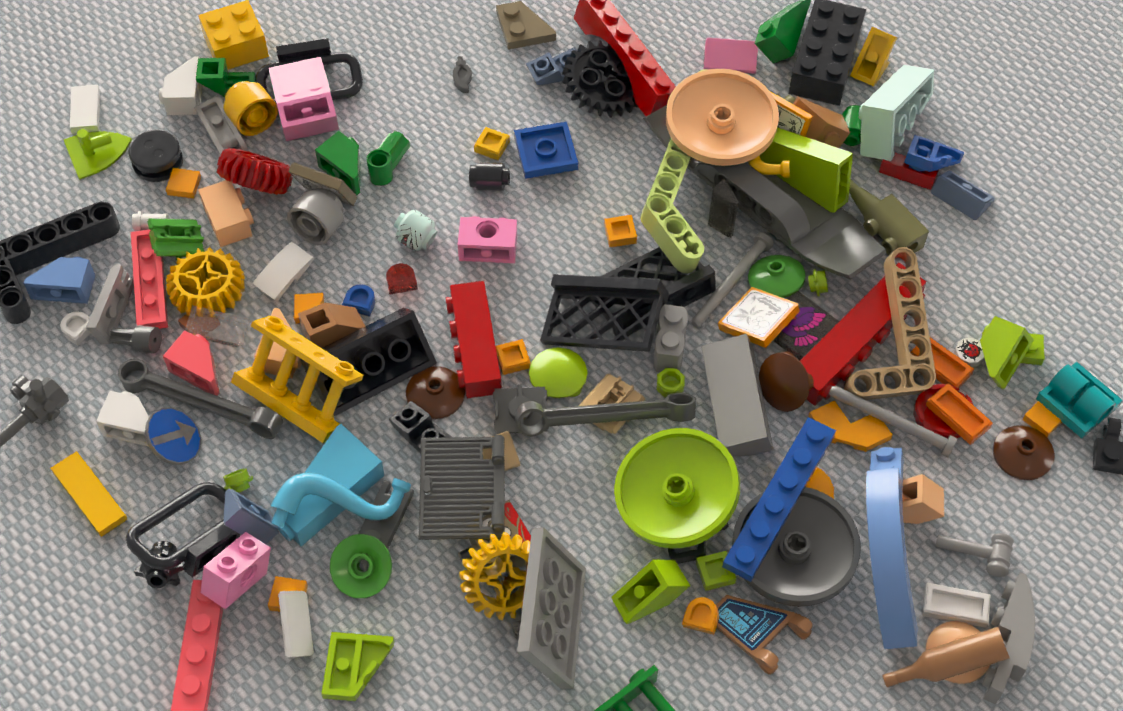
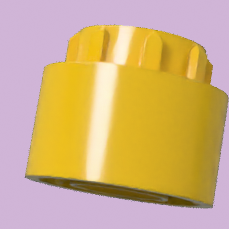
(250, 108)

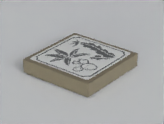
(314, 179)

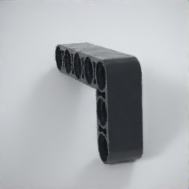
(46, 244)

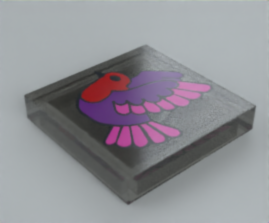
(805, 328)

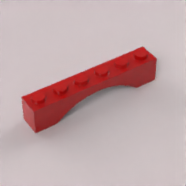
(647, 78)

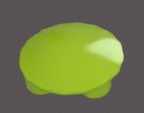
(558, 371)

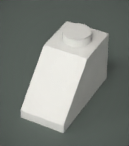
(181, 90)
(123, 418)

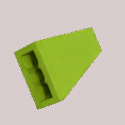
(815, 168)

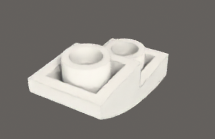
(282, 270)

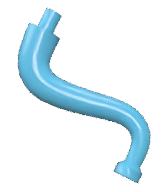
(303, 484)

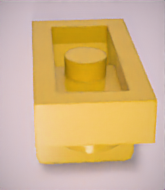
(873, 56)

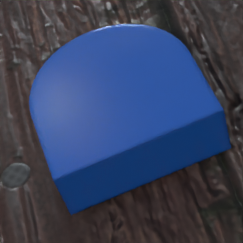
(361, 298)

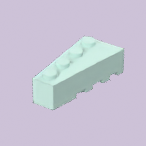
(894, 110)

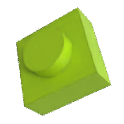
(1035, 353)
(712, 572)

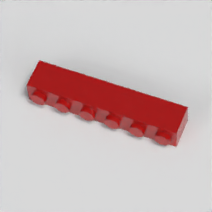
(851, 340)

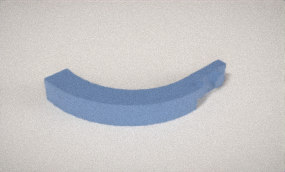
(888, 549)

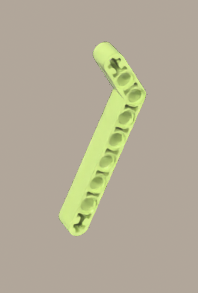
(684, 246)

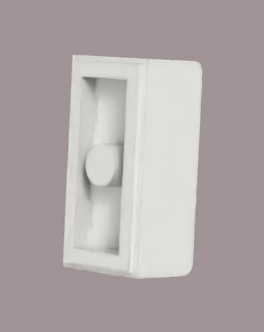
(295, 624)

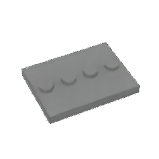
(551, 609)

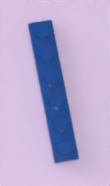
(778, 499)

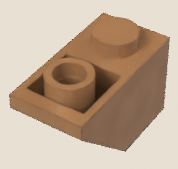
(329, 323)

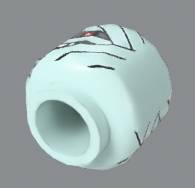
(415, 230)

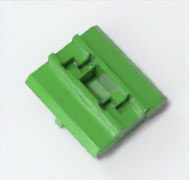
(175, 236)

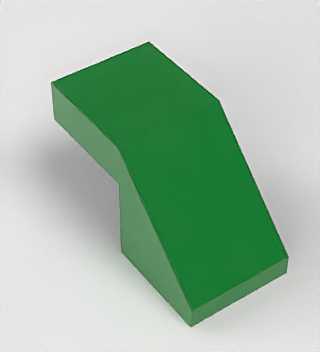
(215, 75)

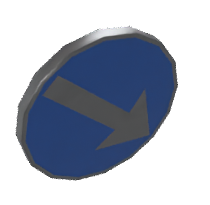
(173, 436)

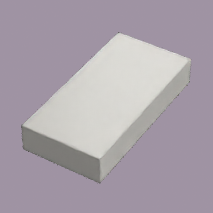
(85, 108)
(956, 605)

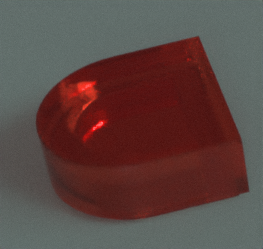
(401, 279)

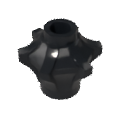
(159, 578)

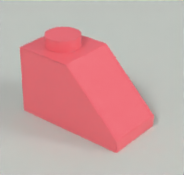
(193, 362)

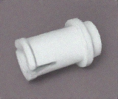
(139, 220)

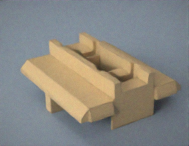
(611, 391)

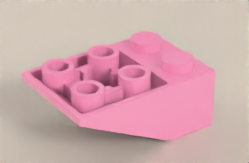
(303, 99)

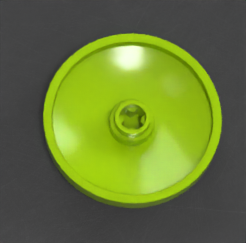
(677, 488)

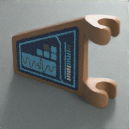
(756, 625)

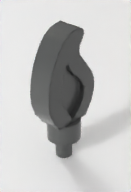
(462, 75)

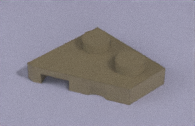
(522, 26)

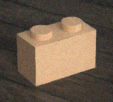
(226, 213)

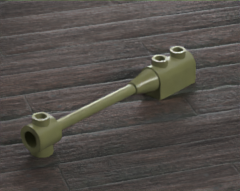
(886, 217)

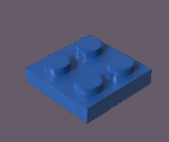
(546, 150)

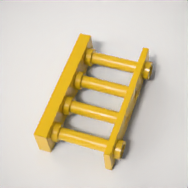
(276, 393)

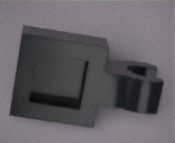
(1109, 450)

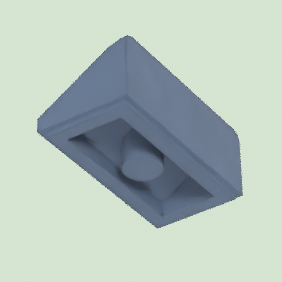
(961, 194)
(246, 516)

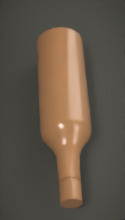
(953, 658)

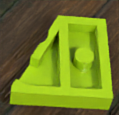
(352, 663)

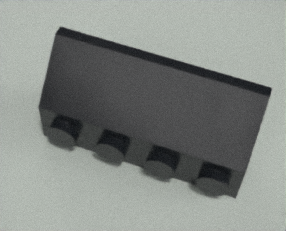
(382, 352)

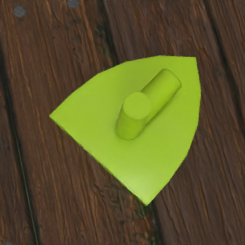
(95, 150)

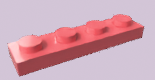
(148, 282)

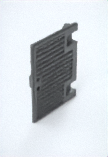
(461, 488)

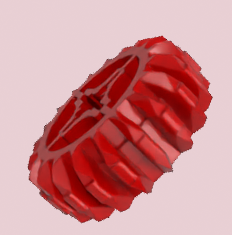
(254, 171)

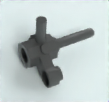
(38, 401)

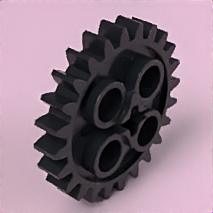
(598, 80)

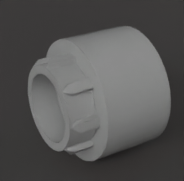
(316, 216)

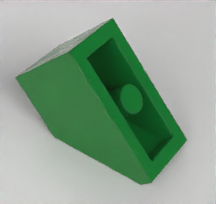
(341, 159)

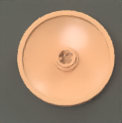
(722, 117)

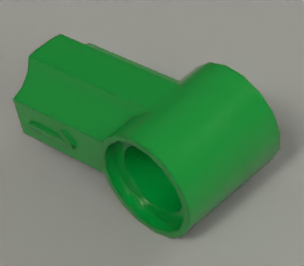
(384, 159)

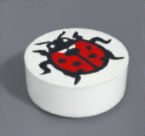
(970, 351)

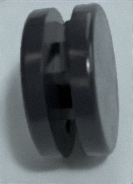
(155, 155)

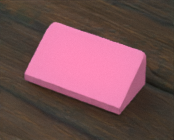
(730, 54)

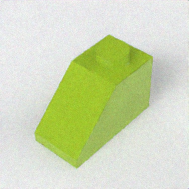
(1004, 348)
(650, 590)

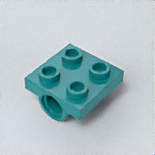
(1078, 399)

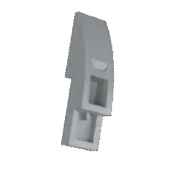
(1017, 629)

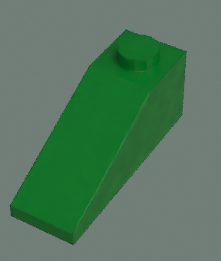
(781, 33)

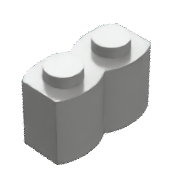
(670, 337)

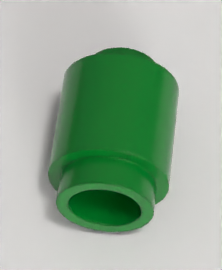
(851, 117)

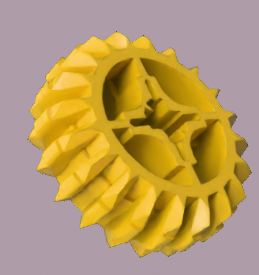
(210, 277)
(478, 573)

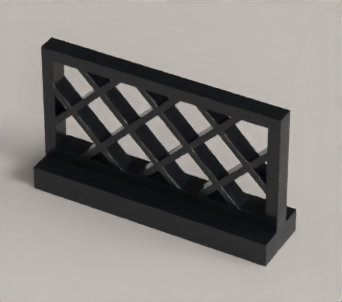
(609, 290)
(682, 291)

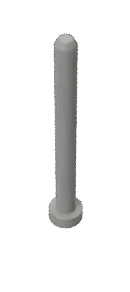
(762, 243)
(894, 420)

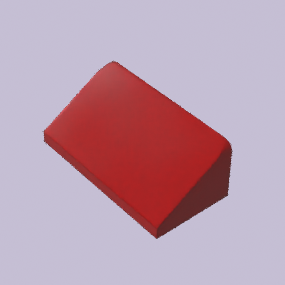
(900, 170)

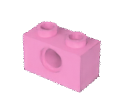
(487, 239)
(235, 570)

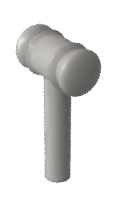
(997, 553)

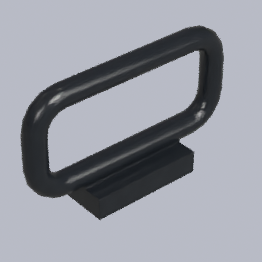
(313, 49)
(195, 553)

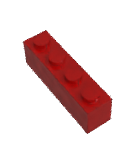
(475, 339)

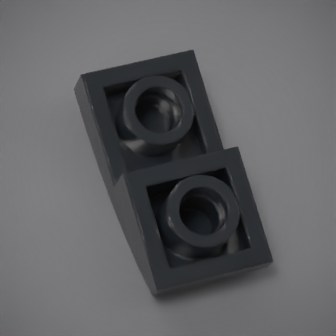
(415, 424)

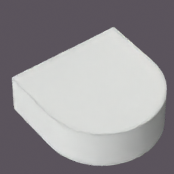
(74, 327)

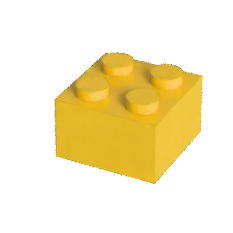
(234, 34)

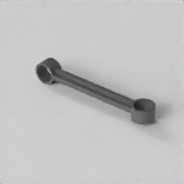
(676, 407)
(261, 421)

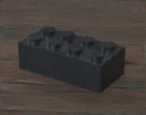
(827, 51)

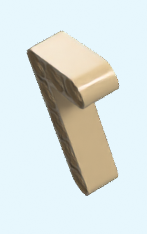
(903, 335)

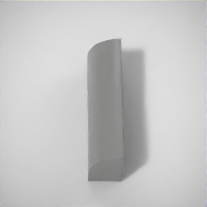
(737, 396)

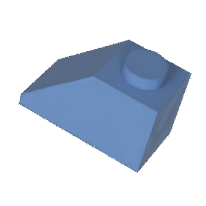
(62, 281)

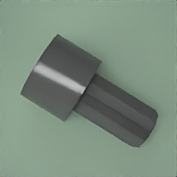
(141, 338)

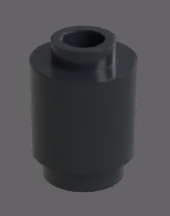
(489, 176)

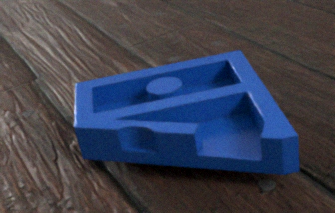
(931, 155)

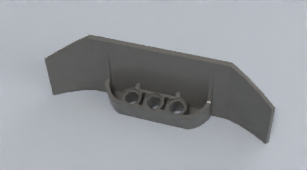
(817, 235)

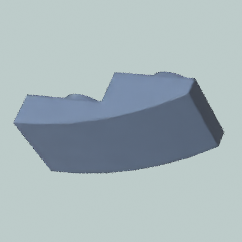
(548, 69)

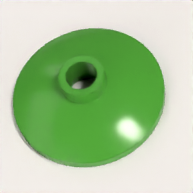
(777, 275)
(346, 566)

